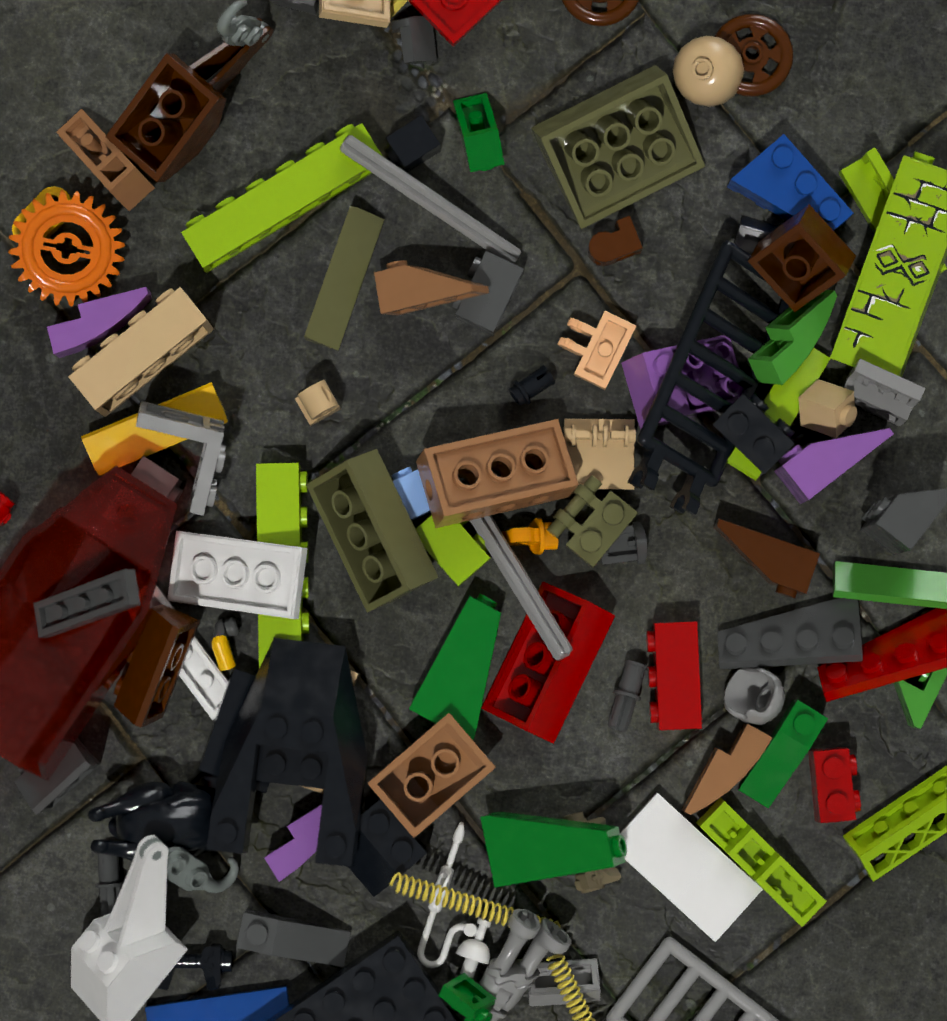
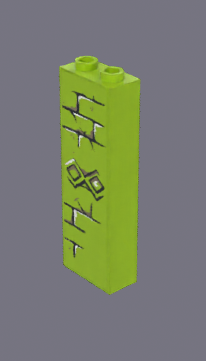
(898, 270)

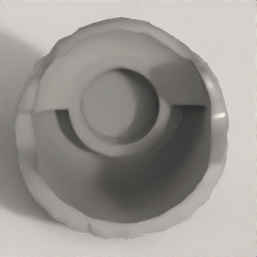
(754, 695)

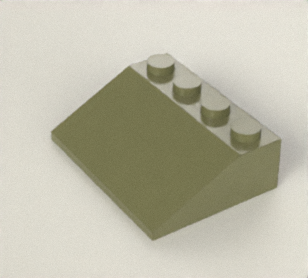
(619, 146)

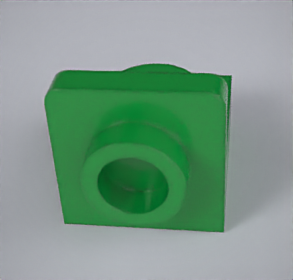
(468, 998)

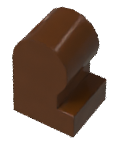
(613, 247)

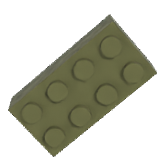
(371, 530)

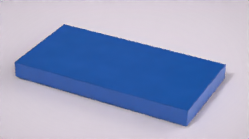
(240, 1006)

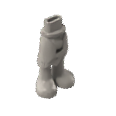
(511, 978)

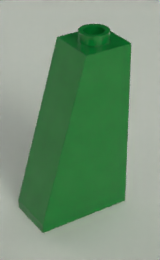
(461, 668)
(541, 848)

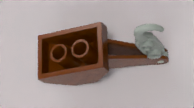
(177, 107)

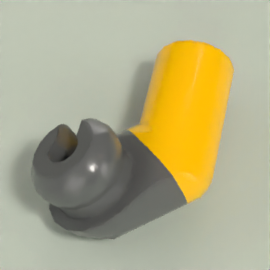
(220, 642)

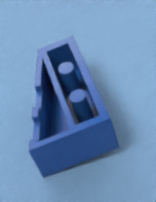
(787, 183)

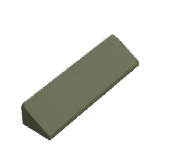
(344, 278)

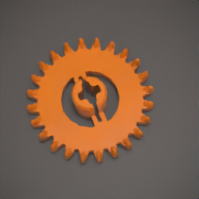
(32, 241)

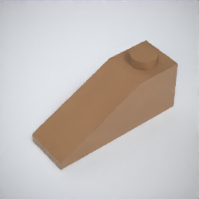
(105, 160)
(415, 288)

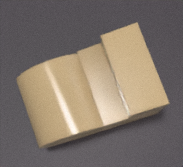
(317, 402)

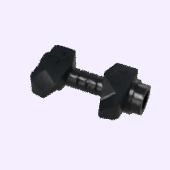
(213, 962)

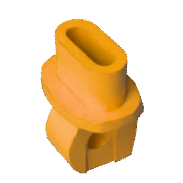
(534, 536)

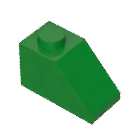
(479, 132)

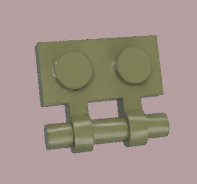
(600, 529)

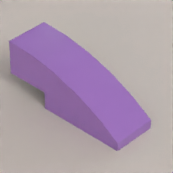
(97, 322)
(298, 850)

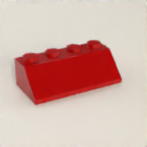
(535, 687)

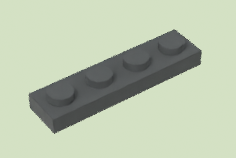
(87, 603)

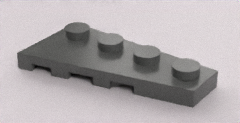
(799, 637)

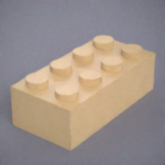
(140, 351)

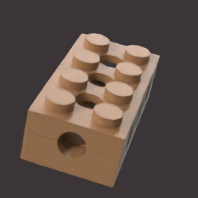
(501, 451)

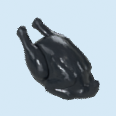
(174, 815)

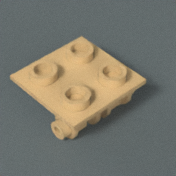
(602, 450)

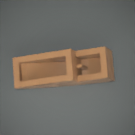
(725, 769)

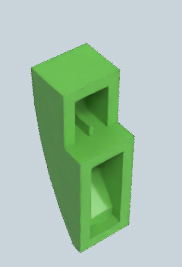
(792, 339)

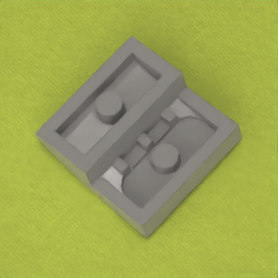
(882, 392)

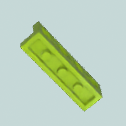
(870, 186)
(892, 824)

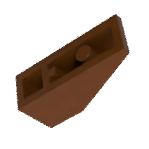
(774, 559)

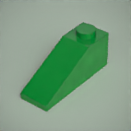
(784, 753)

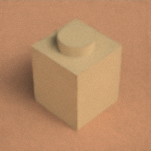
(827, 408)

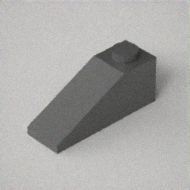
(292, 938)

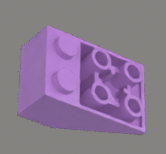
(648, 369)

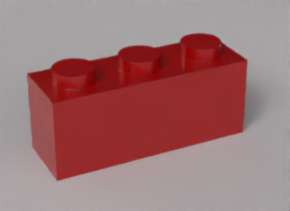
(675, 676)

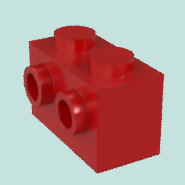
(832, 785)

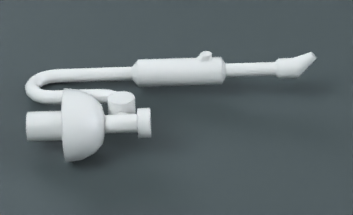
(472, 949)

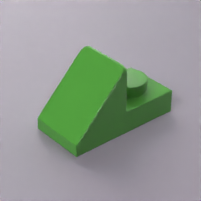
(918, 701)

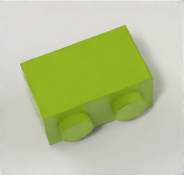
(454, 549)

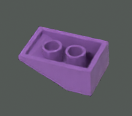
(820, 463)

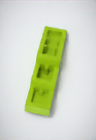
(784, 403)
(761, 862)

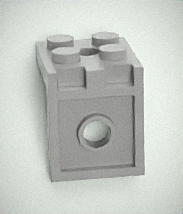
(194, 428)

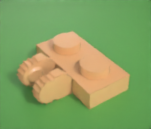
(603, 350)

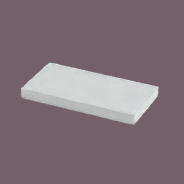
(237, 574)
(687, 867)

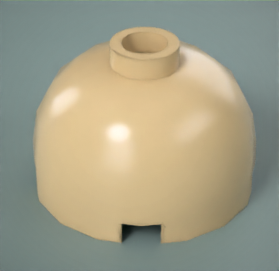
(708, 71)

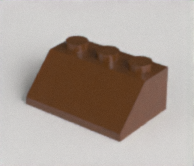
(155, 665)

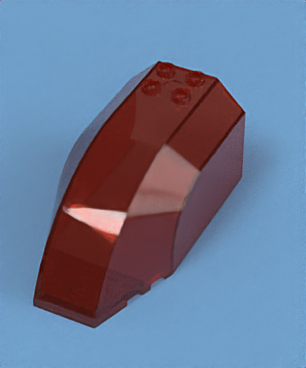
(60, 680)

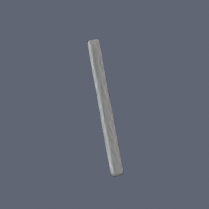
(429, 199)
(522, 586)

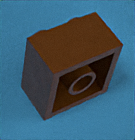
(802, 258)

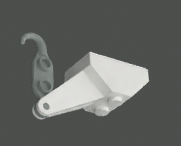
(131, 949)

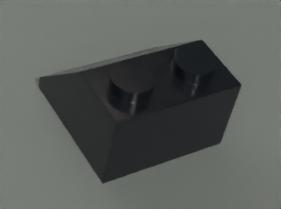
(383, 848)

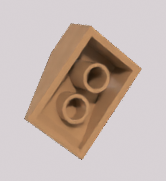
(431, 775)

